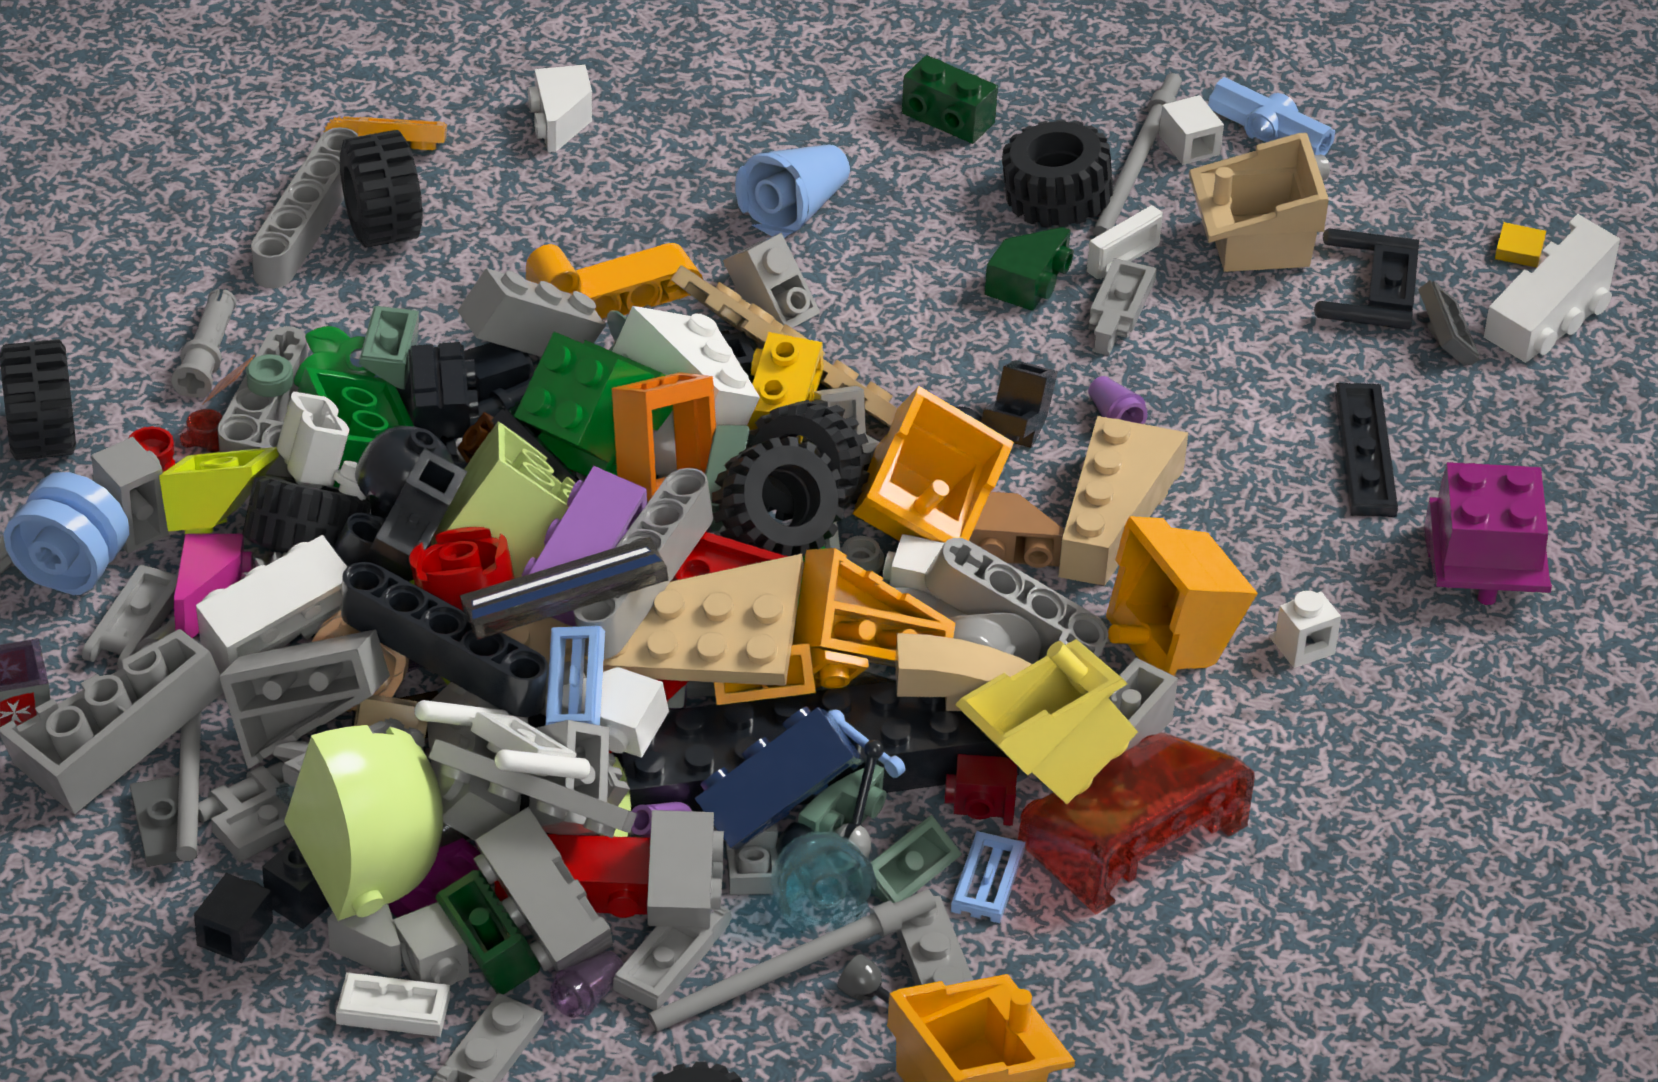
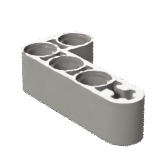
(258, 420)
(985, 584)

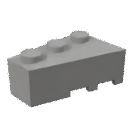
(298, 687)

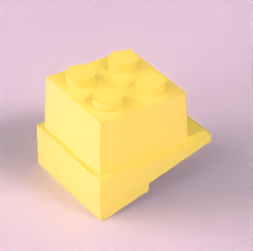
(1055, 717)

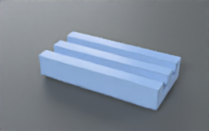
(594, 674)
(979, 905)

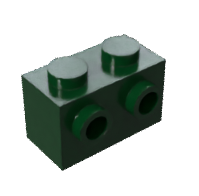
(949, 99)

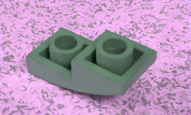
(838, 801)

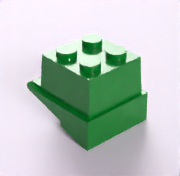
(574, 403)

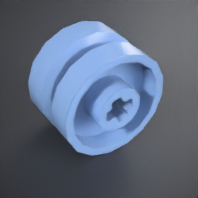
(66, 533)

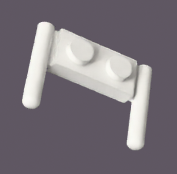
(514, 741)

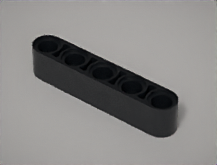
(443, 640)

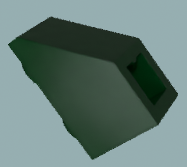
(1028, 266)

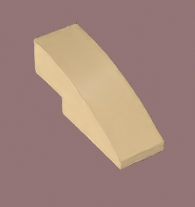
(948, 667)

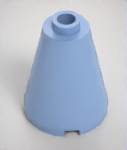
(786, 183)

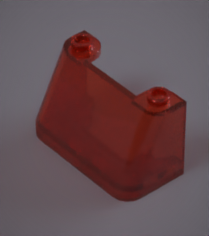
(1134, 810)

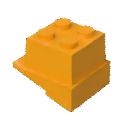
(931, 471)
(1175, 596)
(972, 1033)

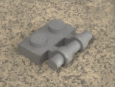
(248, 813)

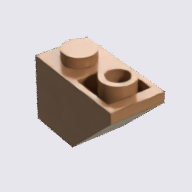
(1018, 531)

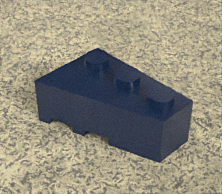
(777, 776)

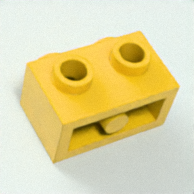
(785, 373)

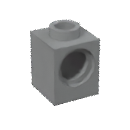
(431, 946)

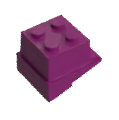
(1489, 530)

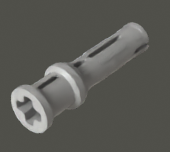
(202, 354)

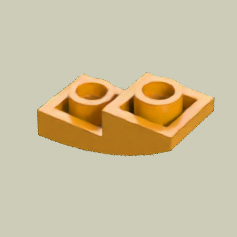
(835, 668)

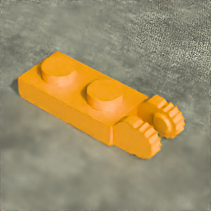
(421, 133)

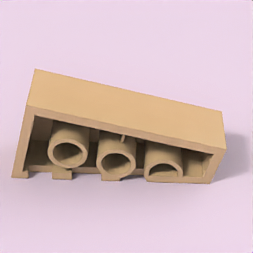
(1122, 476)

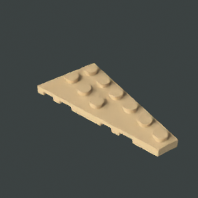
(757, 324)
(707, 627)

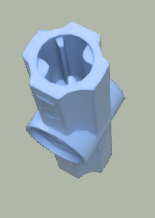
(1268, 116)

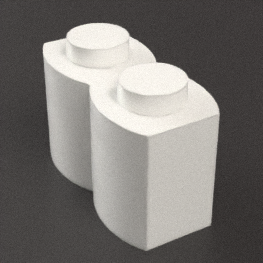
(312, 440)

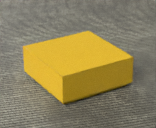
(1520, 245)

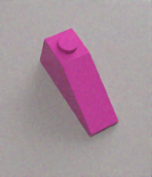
(207, 565)

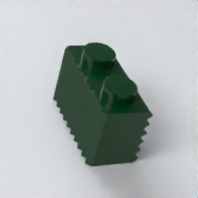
(488, 932)

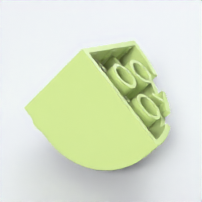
(511, 494)
(366, 817)

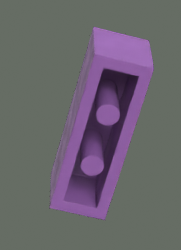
(596, 521)

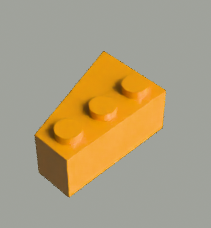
(858, 612)

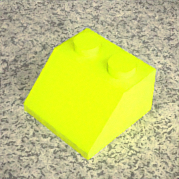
(210, 487)

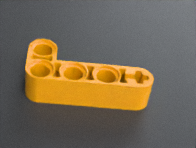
(617, 283)

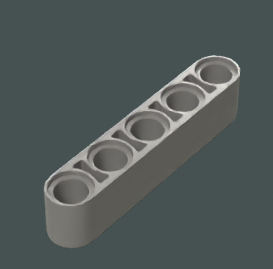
(300, 213)
(675, 522)

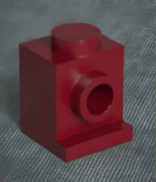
(983, 787)

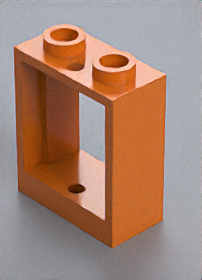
(633, 425)

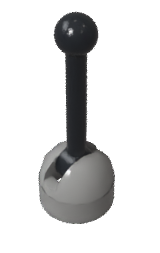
(854, 830)

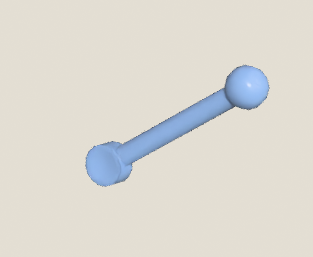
(893, 764)

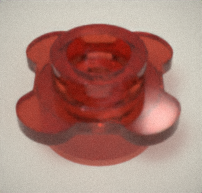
(202, 430)

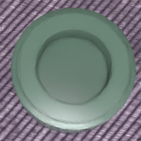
(269, 375)

